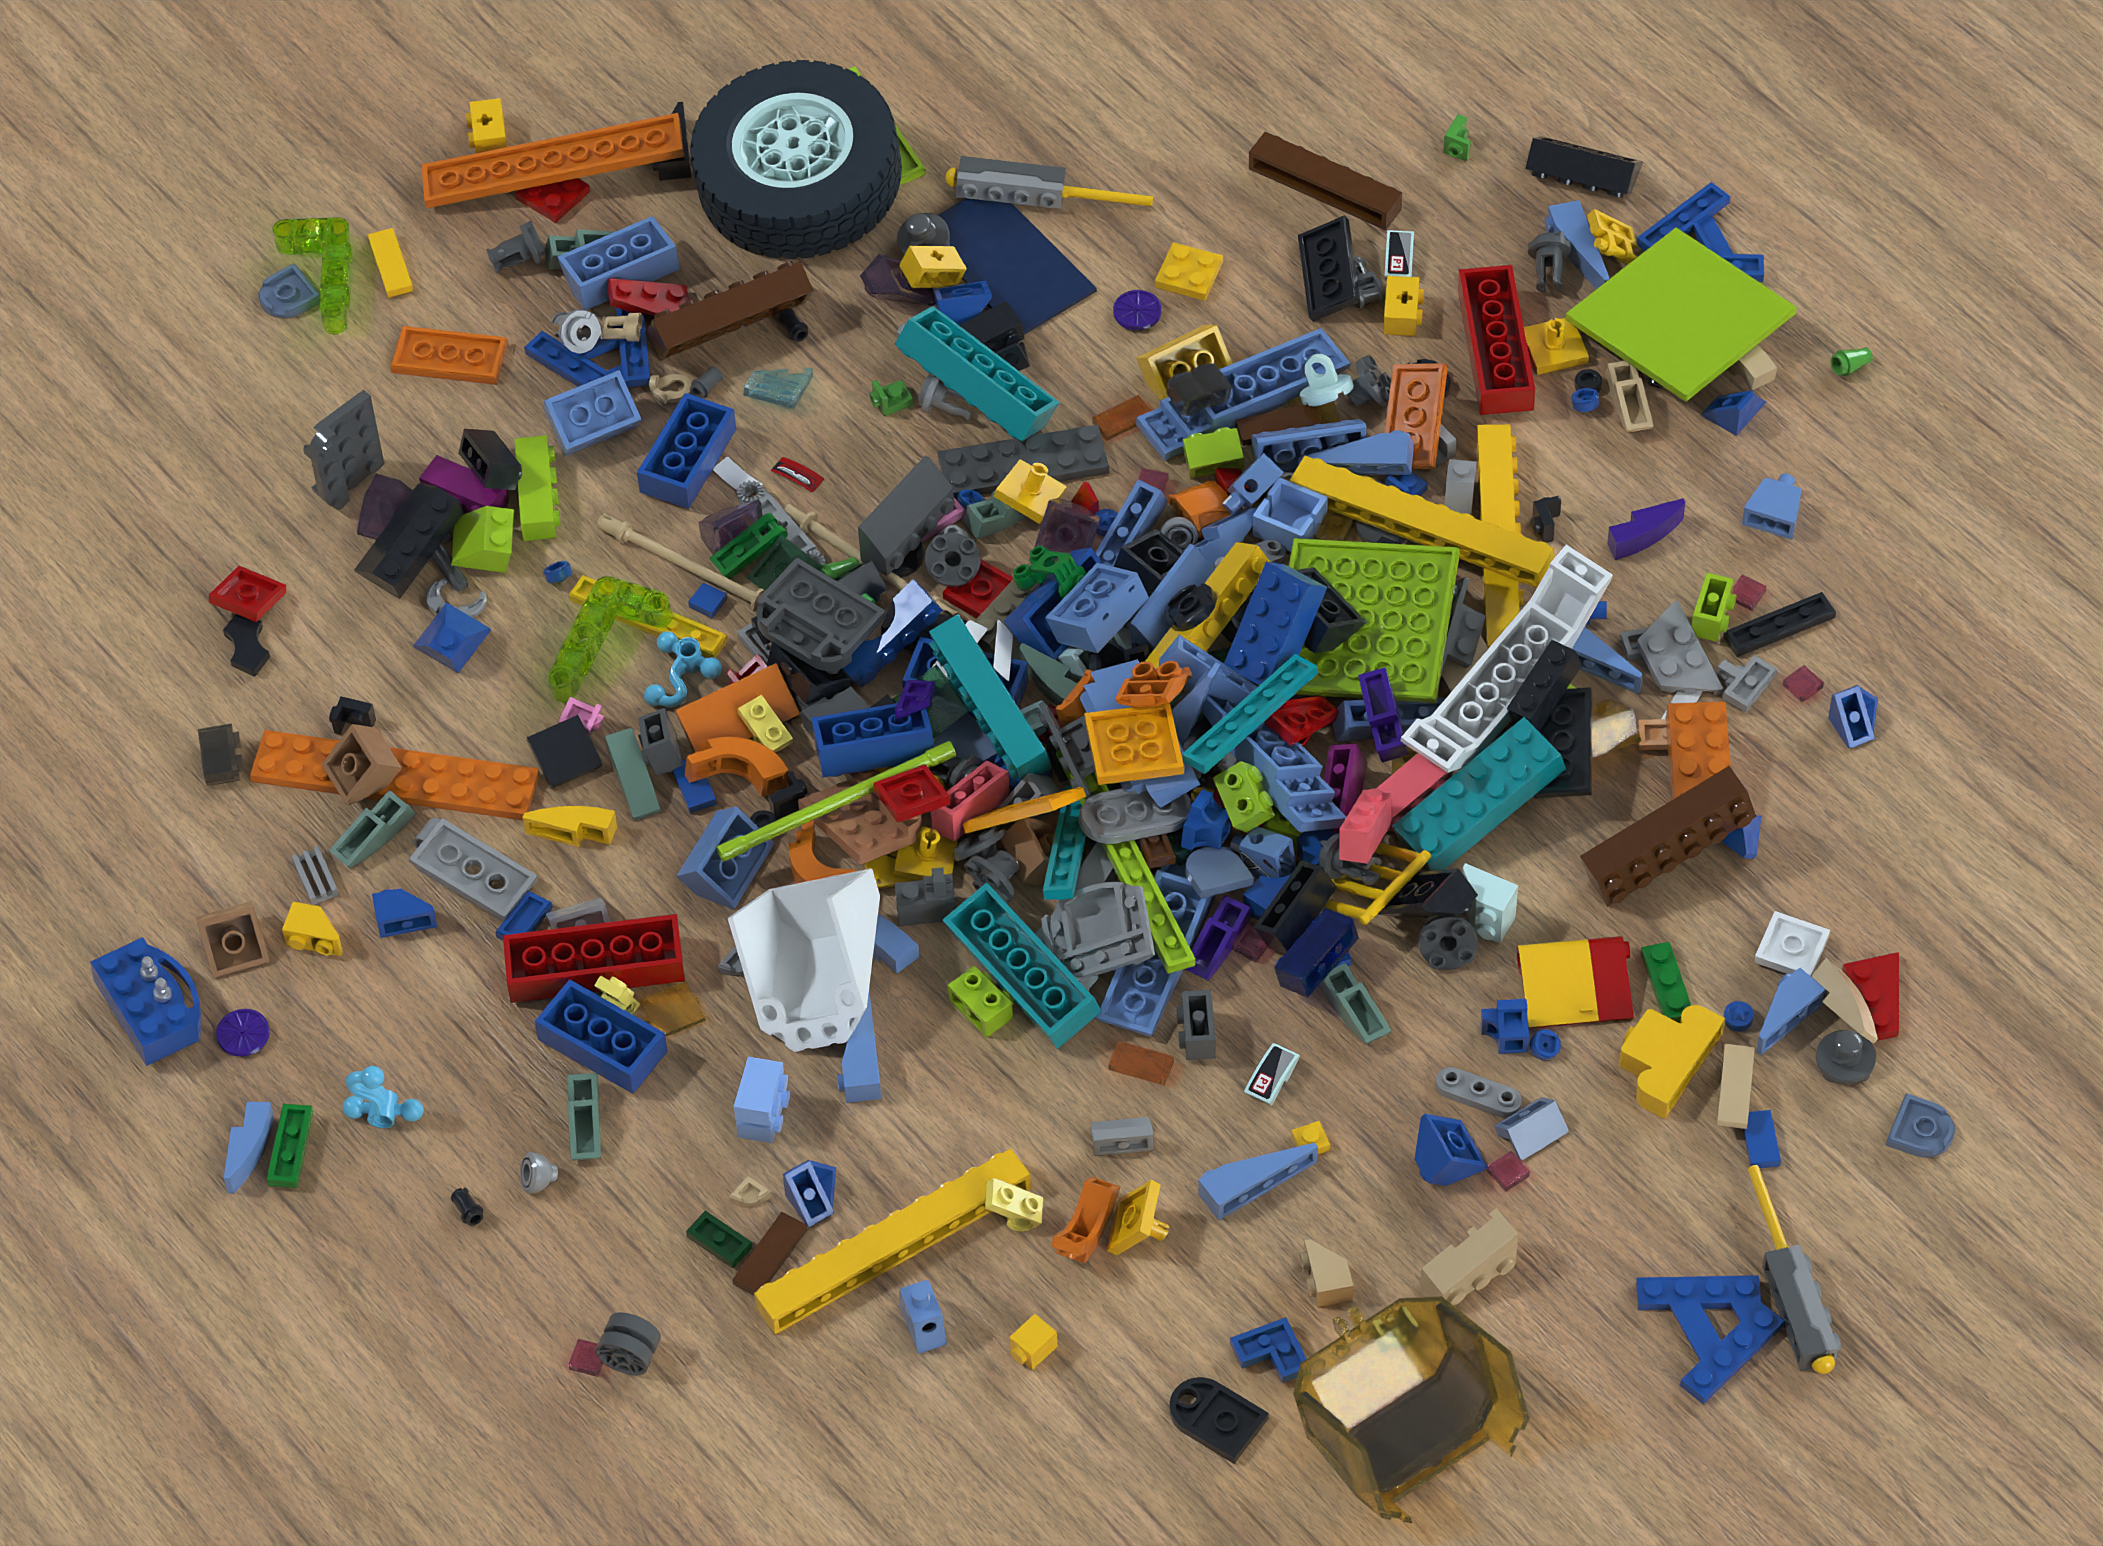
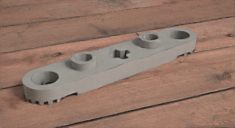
(770, 505)

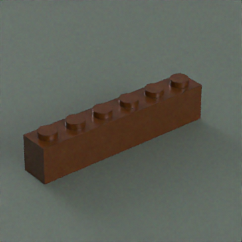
(1325, 180)

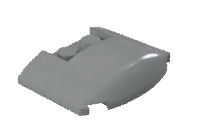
(1100, 929)

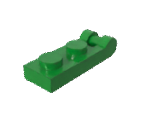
(747, 546)

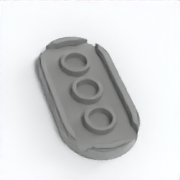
(1129, 816)

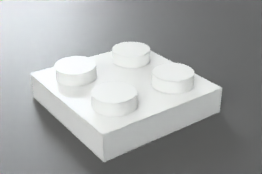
(1791, 944)

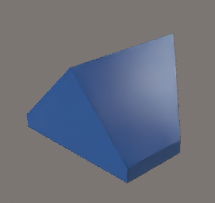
(1733, 410)
(1853, 715)
(1745, 839)
(811, 1190)

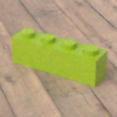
(536, 488)

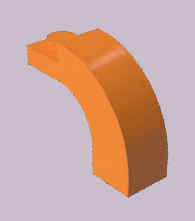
(739, 757)
(802, 859)
(1088, 1221)

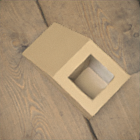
(1328, 1273)

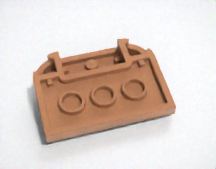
(865, 825)

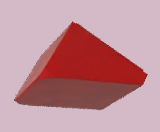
(1227, 476)
(1086, 497)

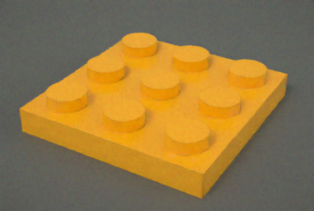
(1134, 743)

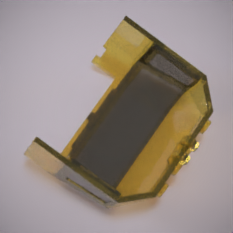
(1407, 1398)

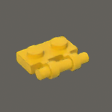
(1612, 237)

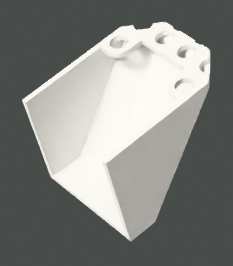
(809, 957)

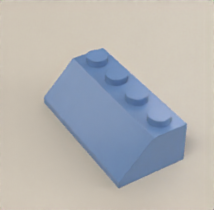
(632, 253)
(1289, 445)
(1149, 623)

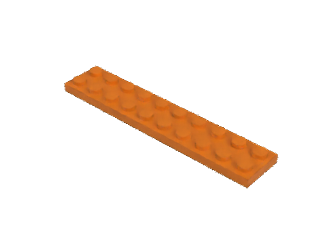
(552, 160)
(422, 781)

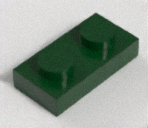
(719, 1239)

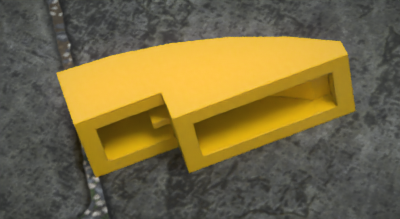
(571, 824)

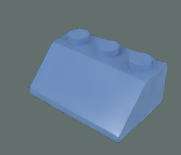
(727, 880)

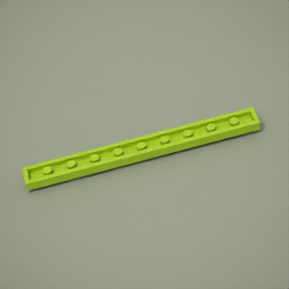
(1133, 870)

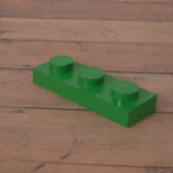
(1665, 979)
(290, 1145)

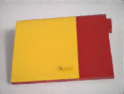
(1576, 981)

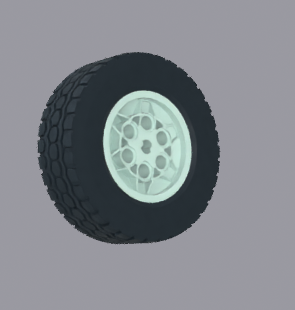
(796, 159)

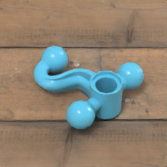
(668, 643)
(383, 1102)

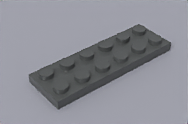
(1065, 454)

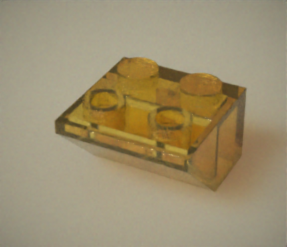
(1613, 727)

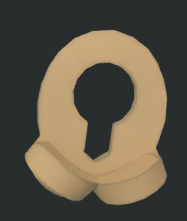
(657, 384)

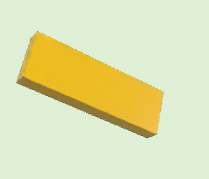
(390, 262)

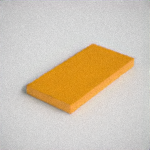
(1024, 809)

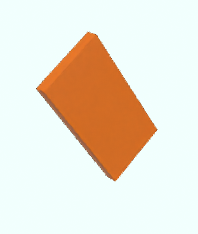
(449, 355)
(1417, 408)
(717, 712)

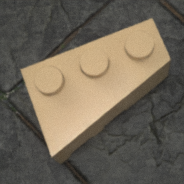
(1473, 1262)

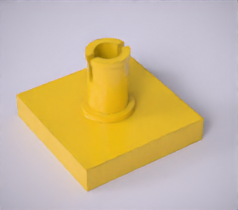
(1555, 346)
(1029, 489)
(926, 853)
(1135, 1219)

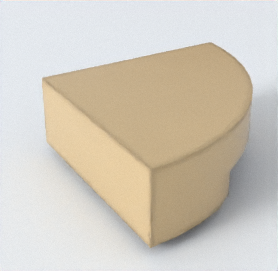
(749, 1193)

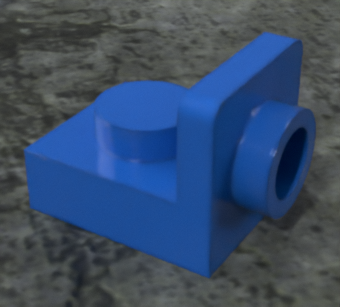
(1409, 484)

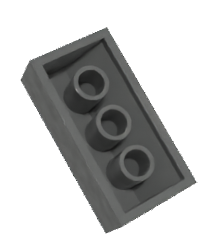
(905, 517)

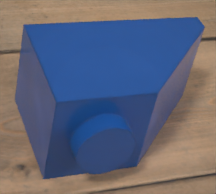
(402, 913)

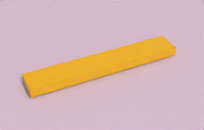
(709, 639)

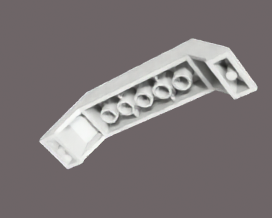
(1479, 703)

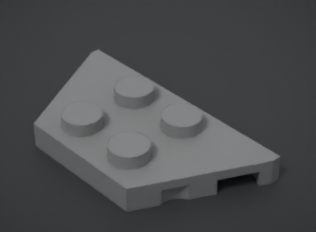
(1676, 655)

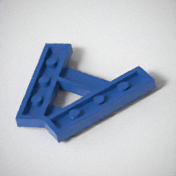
(1697, 216)
(578, 367)
(1717, 1357)

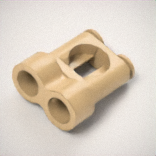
(630, 330)

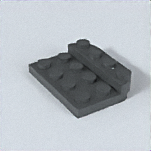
(345, 450)
(816, 617)

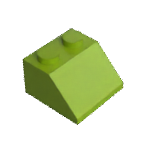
(483, 539)

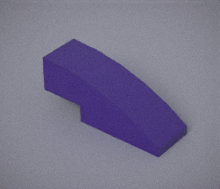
(1645, 528)
(1383, 714)
(1217, 937)

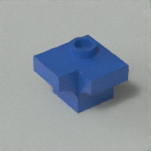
(1205, 823)
(1507, 1025)

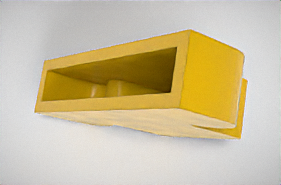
(1668, 1054)

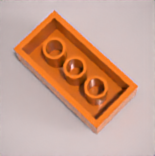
(1696, 743)

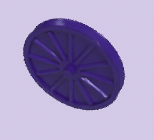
(1137, 310)
(242, 1032)

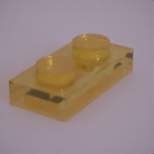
(1334, 527)

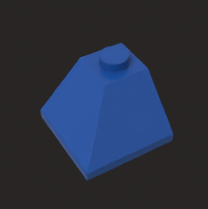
(963, 300)
(452, 637)
(1446, 1151)

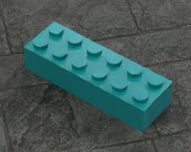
(976, 373)
(988, 699)
(1480, 795)
(1022, 965)

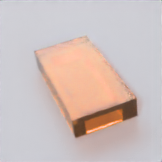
(1120, 417)
(1141, 1062)

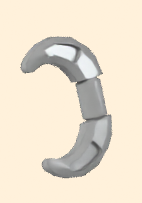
(436, 602)

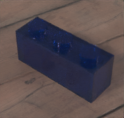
(1316, 952)

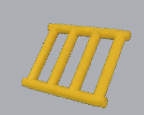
(1380, 897)

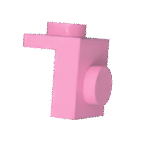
(589, 715)

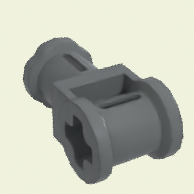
(1369, 286)

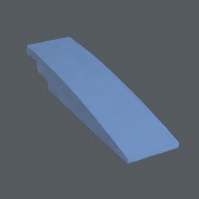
(1257, 388)
(1287, 771)
(1143, 990)

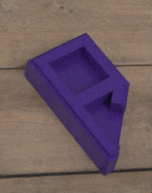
(915, 696)

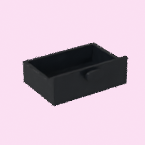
(806, 680)

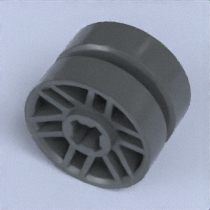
(628, 1343)

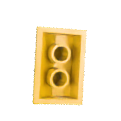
(1183, 355)

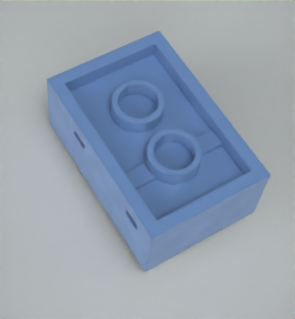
(591, 413)
(1097, 607)

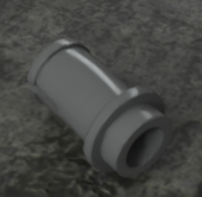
(702, 386)

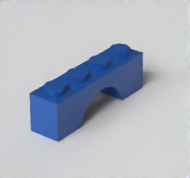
(912, 614)
(1265, 889)

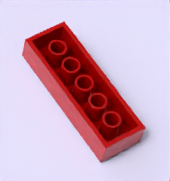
(1496, 340)
(631, 950)

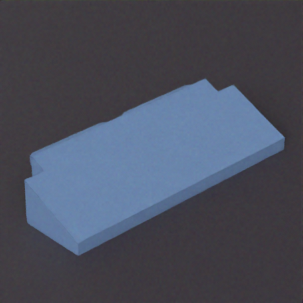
(1101, 697)

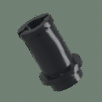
(796, 329)
(470, 1211)

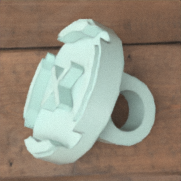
(1326, 386)

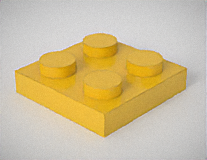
(1189, 271)

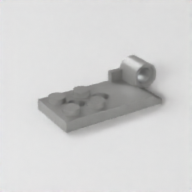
(447, 851)

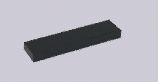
(1779, 624)

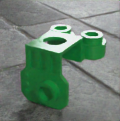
(1043, 564)

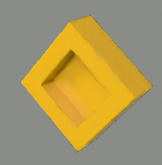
(1311, 1134)

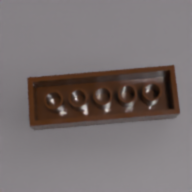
(729, 310)
(1668, 836)

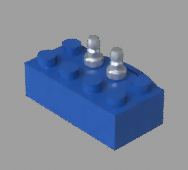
(148, 999)

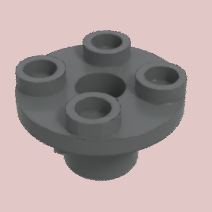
(923, 230)
(1370, 384)
(952, 559)
(982, 846)
(994, 871)
(1448, 942)
(1845, 1057)

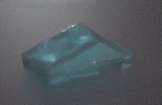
(778, 386)

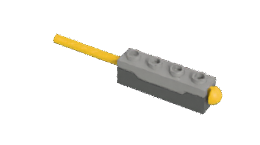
(1025, 184)
(1796, 1293)

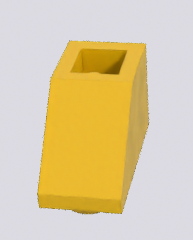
(310, 930)

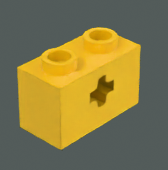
(487, 125)
(932, 266)
(1402, 304)

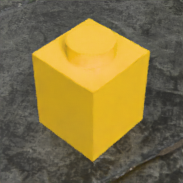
(1032, 1342)

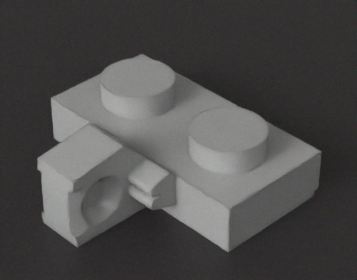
(1746, 682)

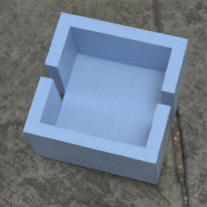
(1292, 513)
(761, 1100)

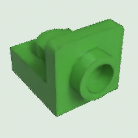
(1456, 139)
(890, 397)

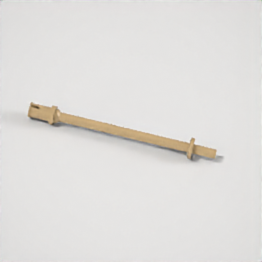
(809, 523)
(624, 532)

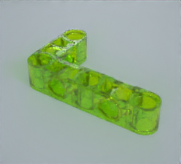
(335, 242)
(594, 623)

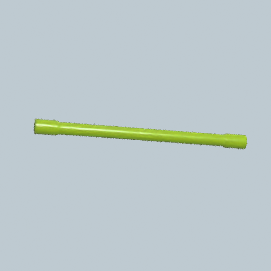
(743, 843)

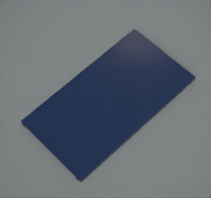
(1014, 261)

